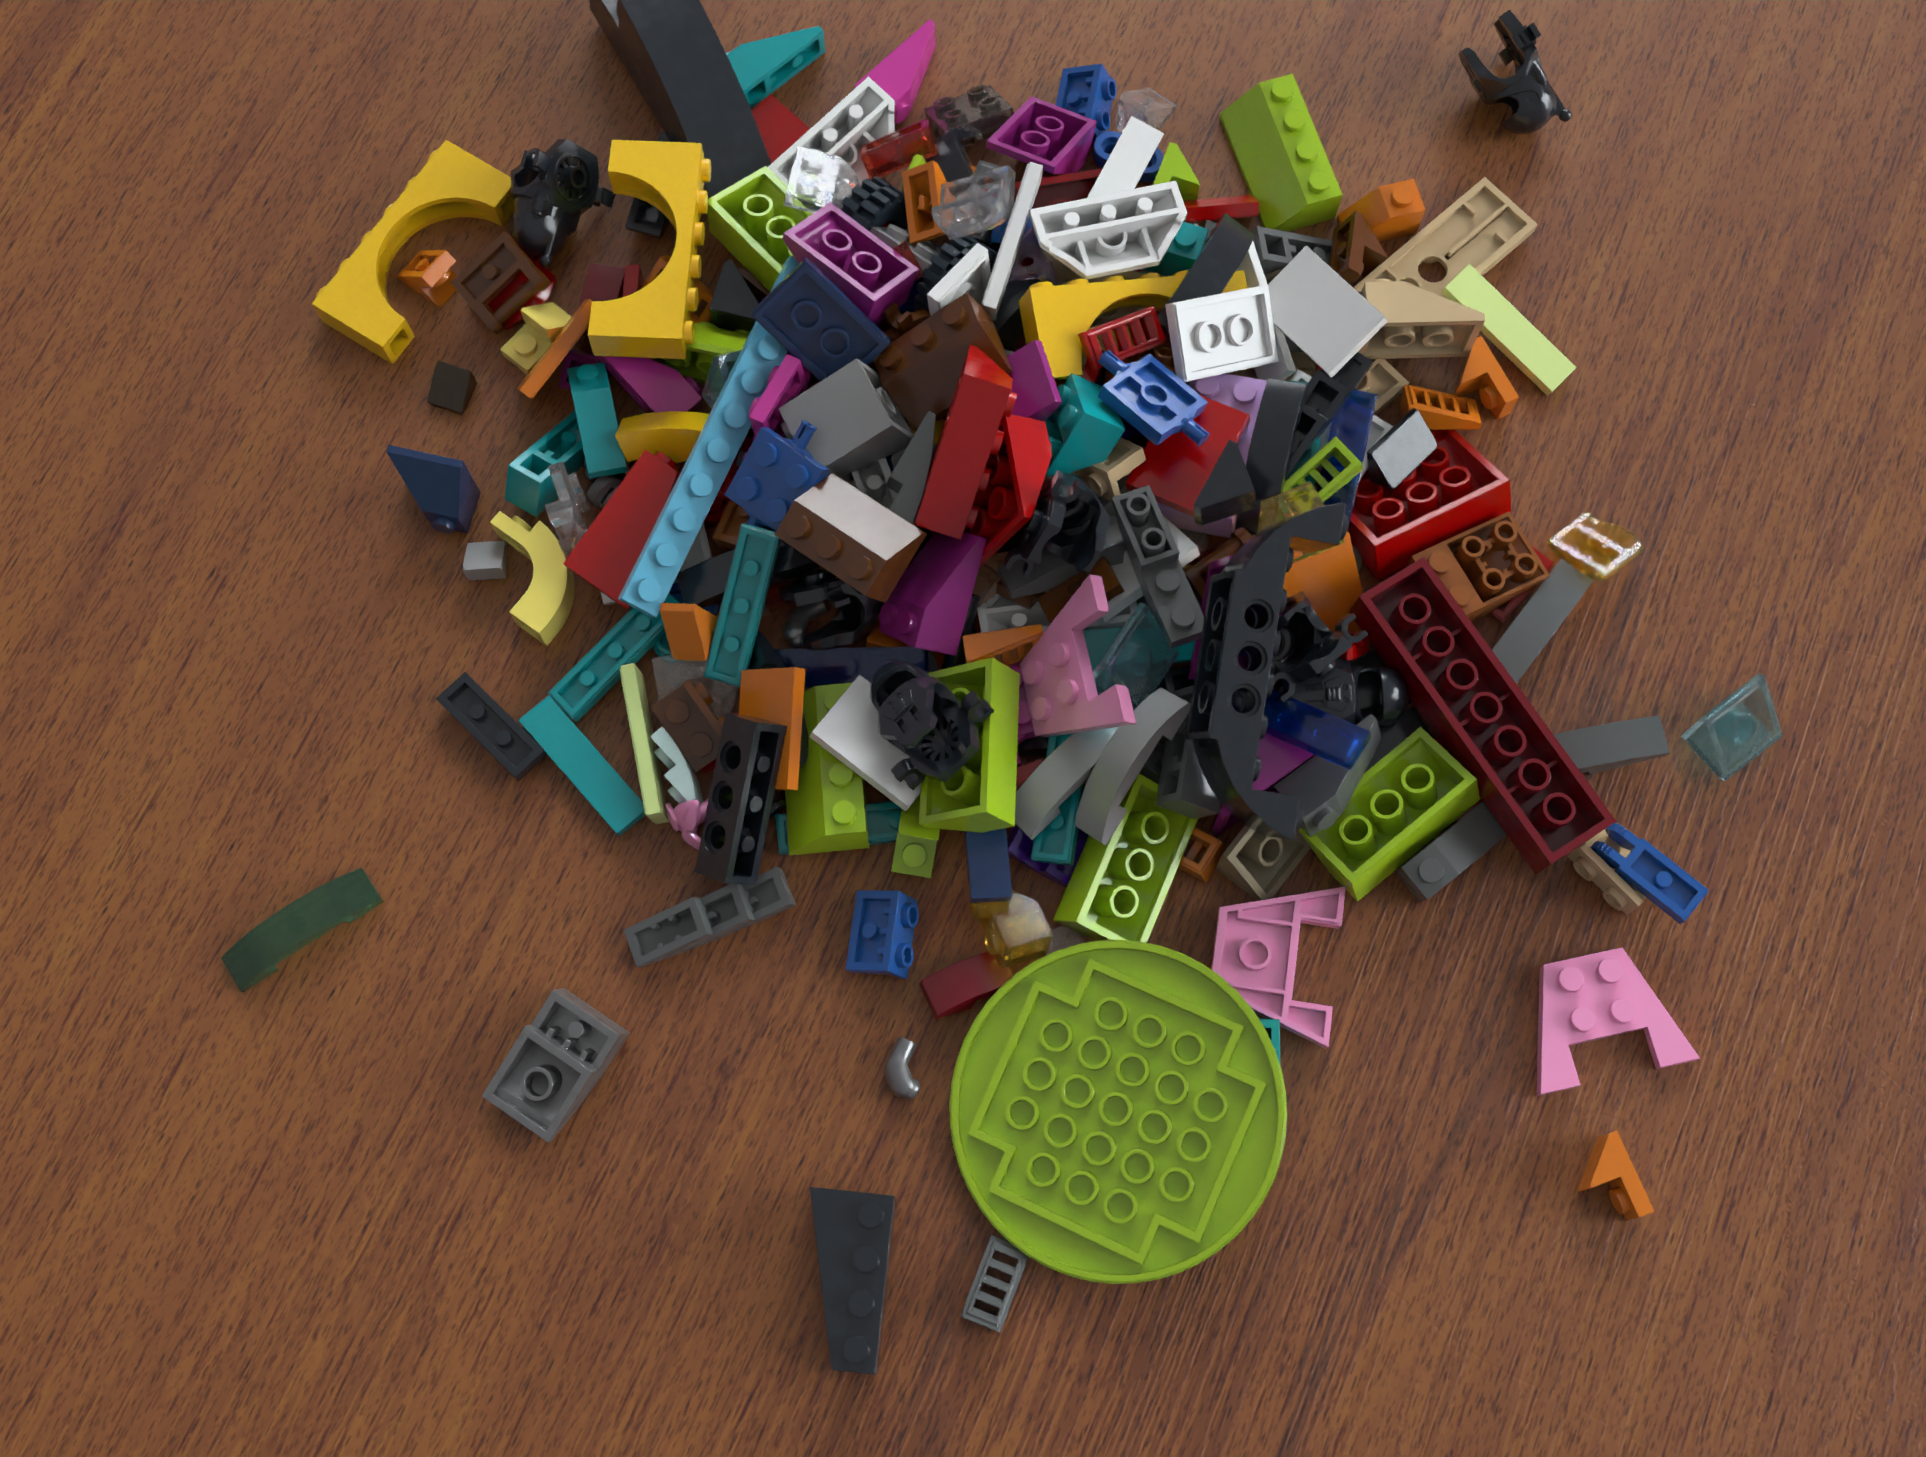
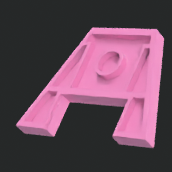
(1061, 677)
(1258, 956)
(1596, 1000)

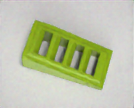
(1342, 454)

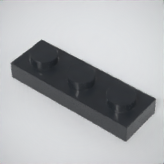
(491, 726)

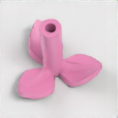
(686, 818)

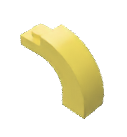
(551, 592)

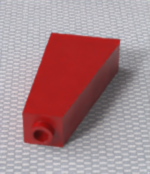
(623, 526)

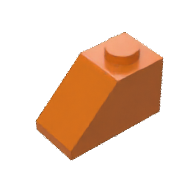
(1390, 210)

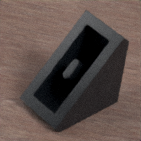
(732, 301)
(1226, 490)

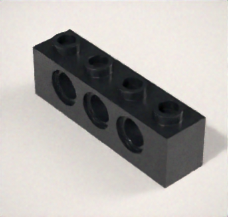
(740, 799)

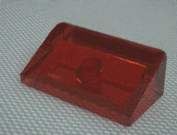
(898, 149)

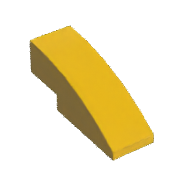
(668, 432)

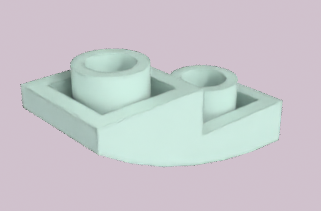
(682, 775)

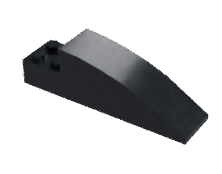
(686, 81)

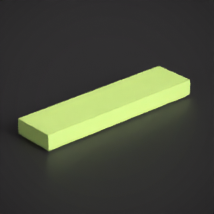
(1511, 330)
(643, 745)

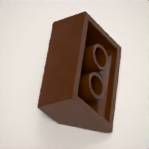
(927, 360)
(851, 536)

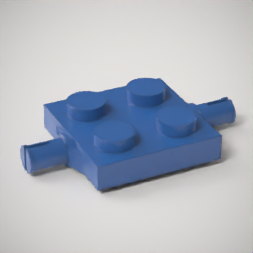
(1152, 399)
(775, 475)

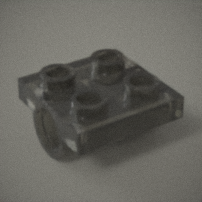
(970, 115)

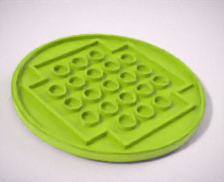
(1118, 1111)

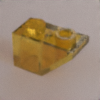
(1014, 929)

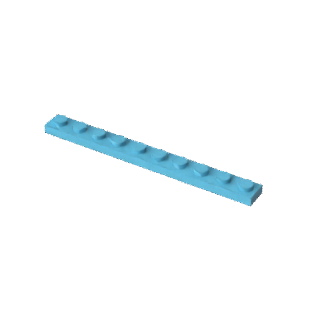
(704, 470)

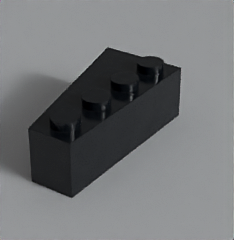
(854, 1265)

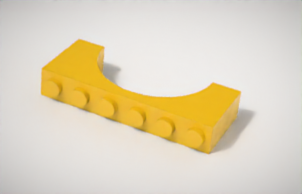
(446, 188)
(1064, 311)
(658, 316)

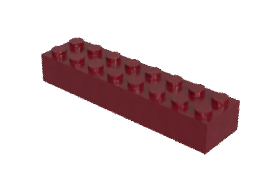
(1481, 715)

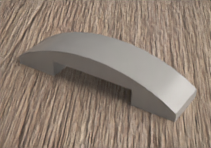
(1123, 760)
(1057, 779)

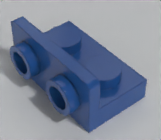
(1089, 93)
(882, 933)

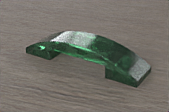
(298, 925)

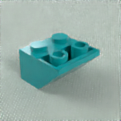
(1081, 427)

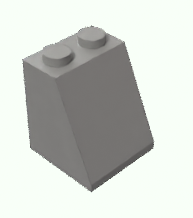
(852, 419)

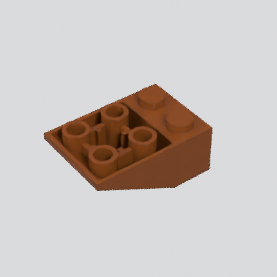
(1486, 565)

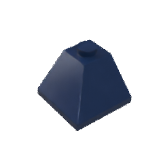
(439, 487)

